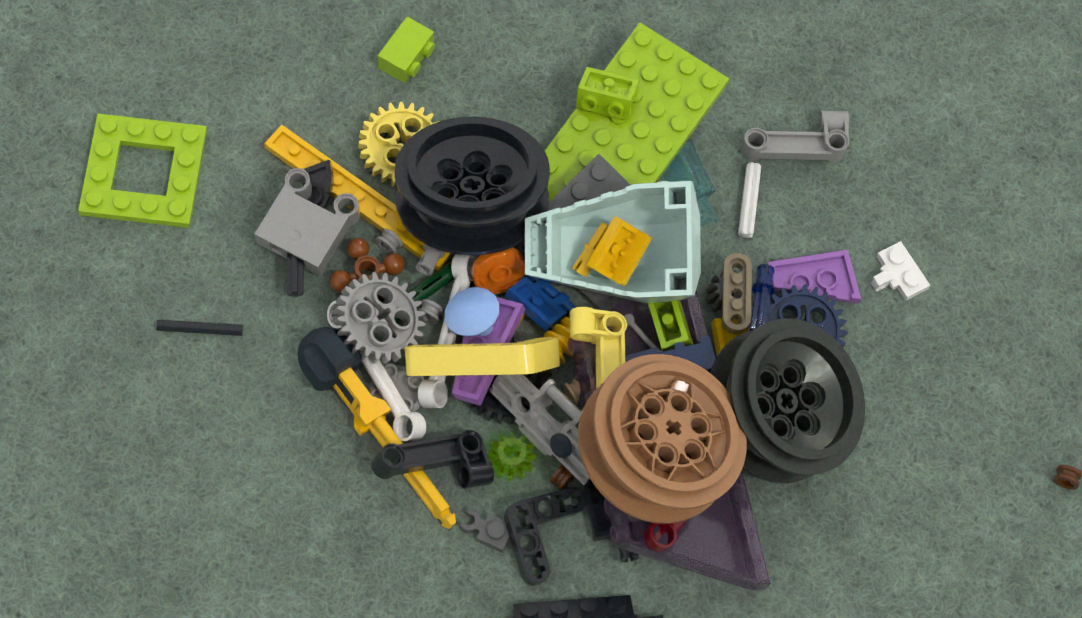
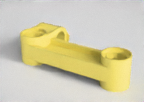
(590, 326)

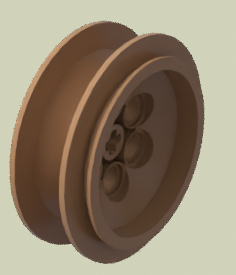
(629, 467)

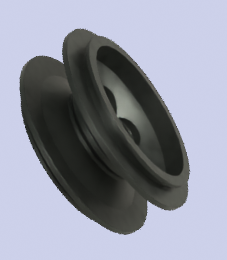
(792, 399)

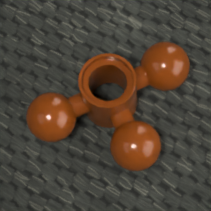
(358, 249)

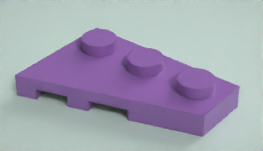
(827, 271)

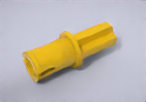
(581, 263)

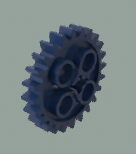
(812, 303)

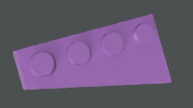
(474, 387)

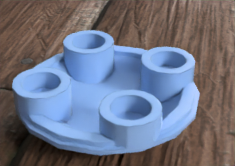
(472, 312)

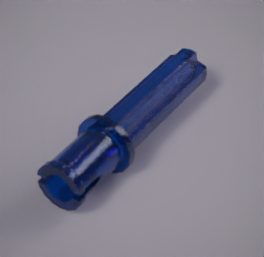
(762, 294)

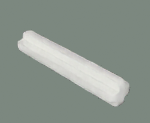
(749, 200)

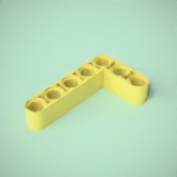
(483, 358)

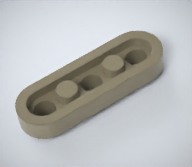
(736, 283)

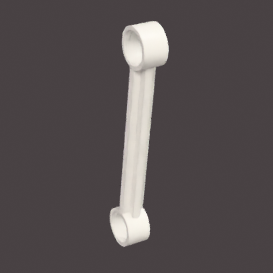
(388, 392)
(434, 392)

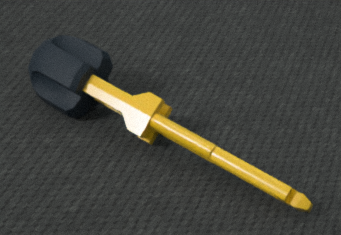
(332, 365)

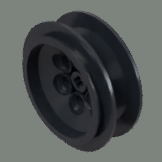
(471, 184)

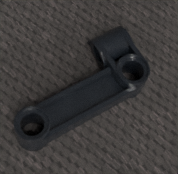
(471, 465)

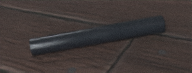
(200, 327)

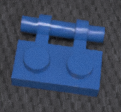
(541, 301)

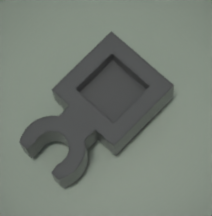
(491, 531)

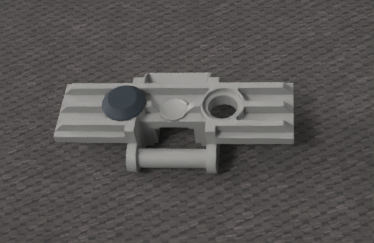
(538, 425)

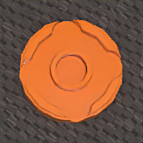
(498, 270)

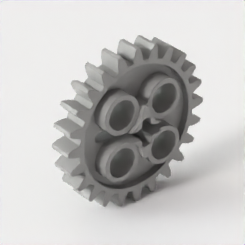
(360, 331)

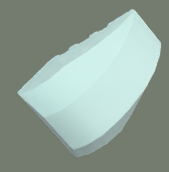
(661, 210)

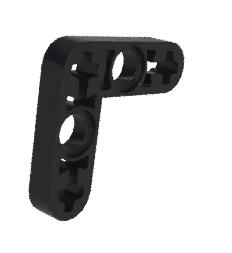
(532, 519)

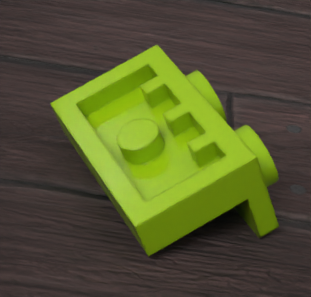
(606, 93)

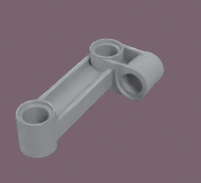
(801, 144)

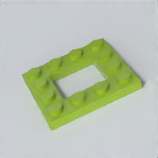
(177, 206)

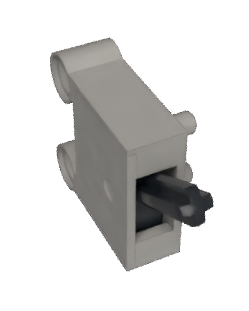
(304, 230)

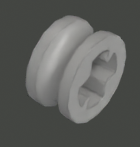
(388, 241)
(432, 311)

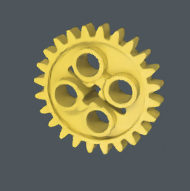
(378, 149)

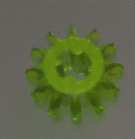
(507, 447)

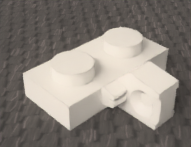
(899, 272)

